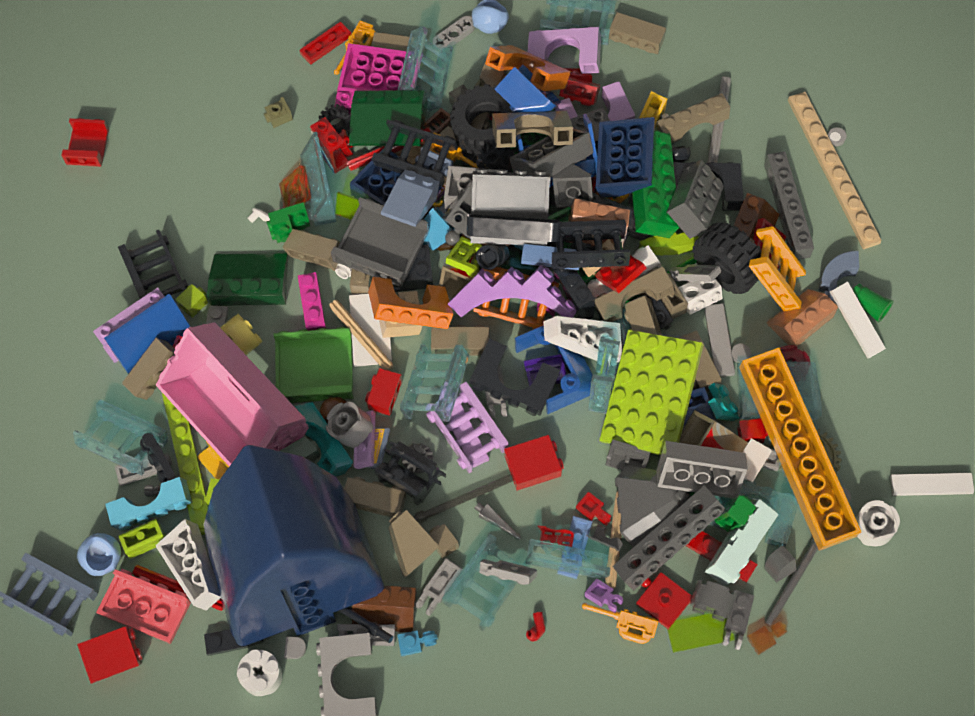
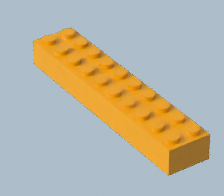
(799, 449)

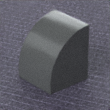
(780, 564)

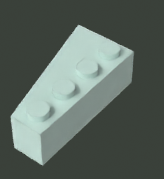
(740, 544)

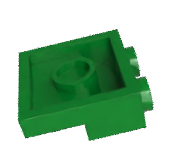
(285, 220)

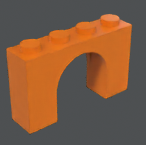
(545, 74)
(389, 307)

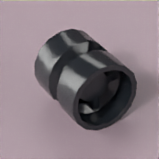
(492, 255)

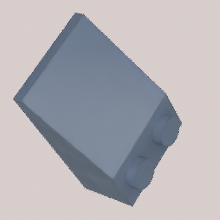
(411, 198)

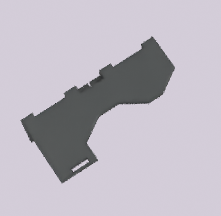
(599, 536)

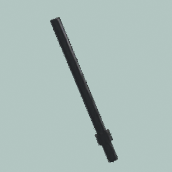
(373, 628)

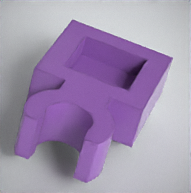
(603, 594)

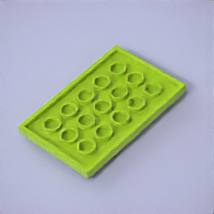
(651, 391)

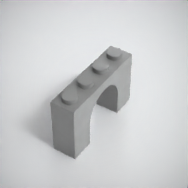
(332, 652)

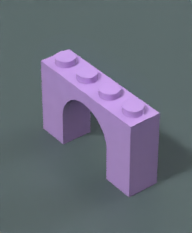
(585, 39)
(614, 99)

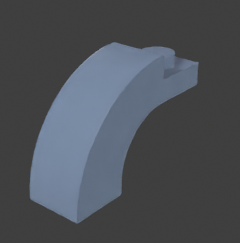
(839, 267)

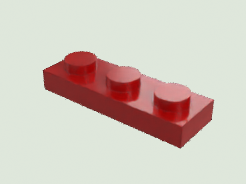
(325, 43)

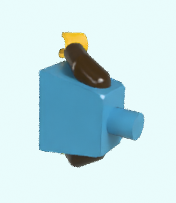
(437, 229)

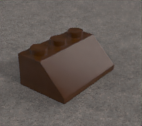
(752, 210)
(391, 607)

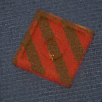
(295, 188)

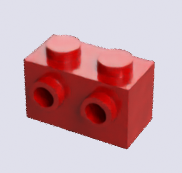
(581, 91)
(384, 391)

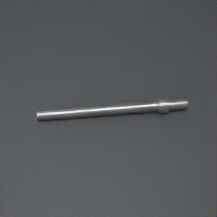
(791, 584)

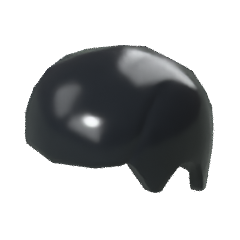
(681, 154)

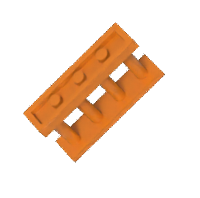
(503, 313)

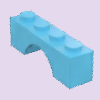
(172, 495)

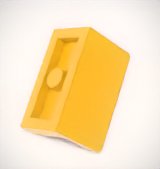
(213, 462)

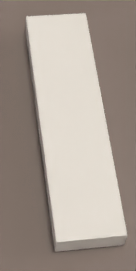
(857, 320)
(932, 484)

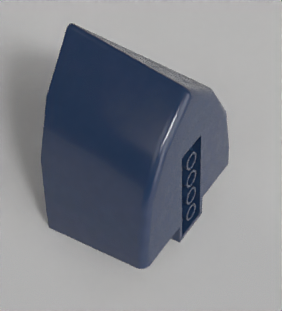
(285, 546)

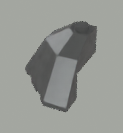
(643, 503)

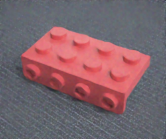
(144, 605)

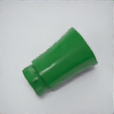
(872, 302)

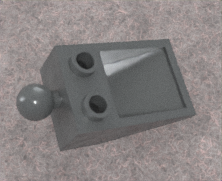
(461, 206)

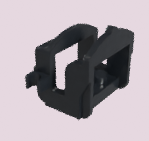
(403, 478)

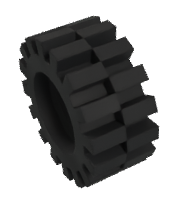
(337, 112)

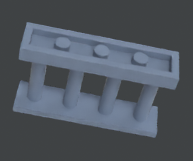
(65, 584)

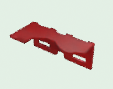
(560, 538)

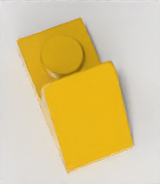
(654, 107)

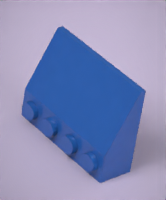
(133, 338)

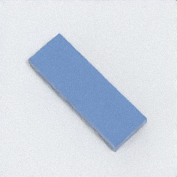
(540, 255)
(580, 528)

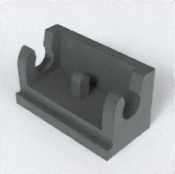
(626, 455)

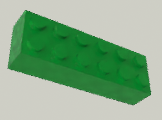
(653, 201)

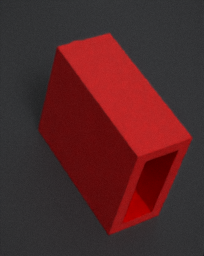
(533, 462)
(110, 654)

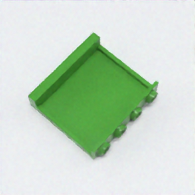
(314, 364)

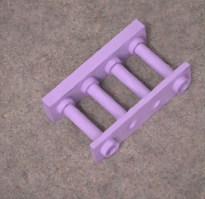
(125, 316)
(486, 426)

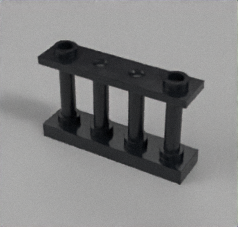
(400, 165)
(595, 231)
(136, 270)

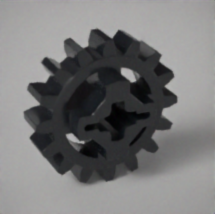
(495, 158)

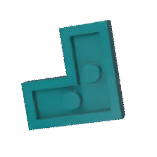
(721, 403)

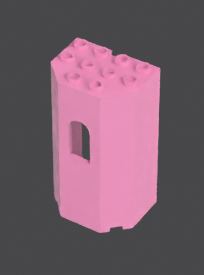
(227, 395)

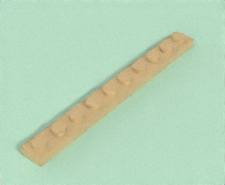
(834, 171)

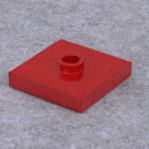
(664, 600)

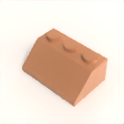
(590, 211)
(799, 324)

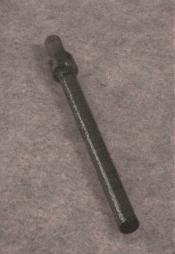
(422, 516)

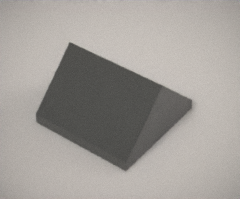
(570, 185)

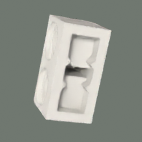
(701, 294)

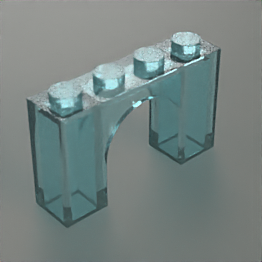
(783, 504)

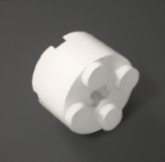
(877, 513)
(259, 661)

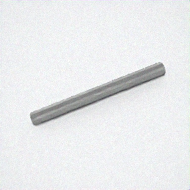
(718, 128)

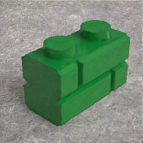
(736, 513)

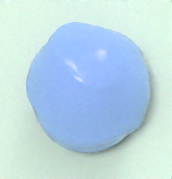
(489, 16)
(99, 554)

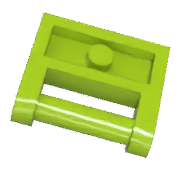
(461, 254)

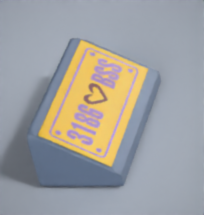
(380, 443)

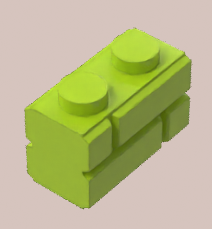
(142, 538)

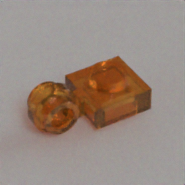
(763, 639)

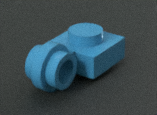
(410, 641)

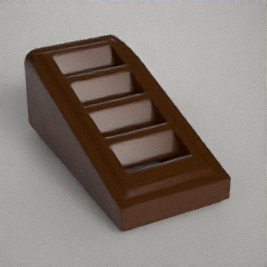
(440, 114)

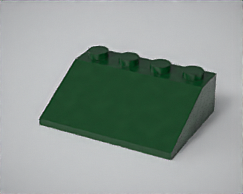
(373, 109)
(248, 279)

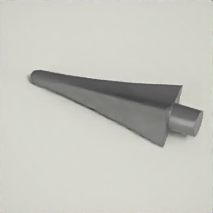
(489, 515)

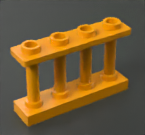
(767, 270)

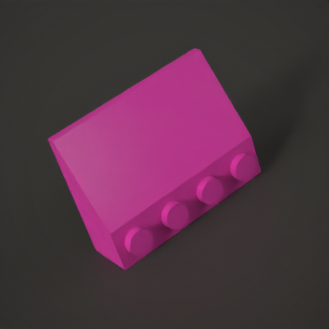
(371, 69)

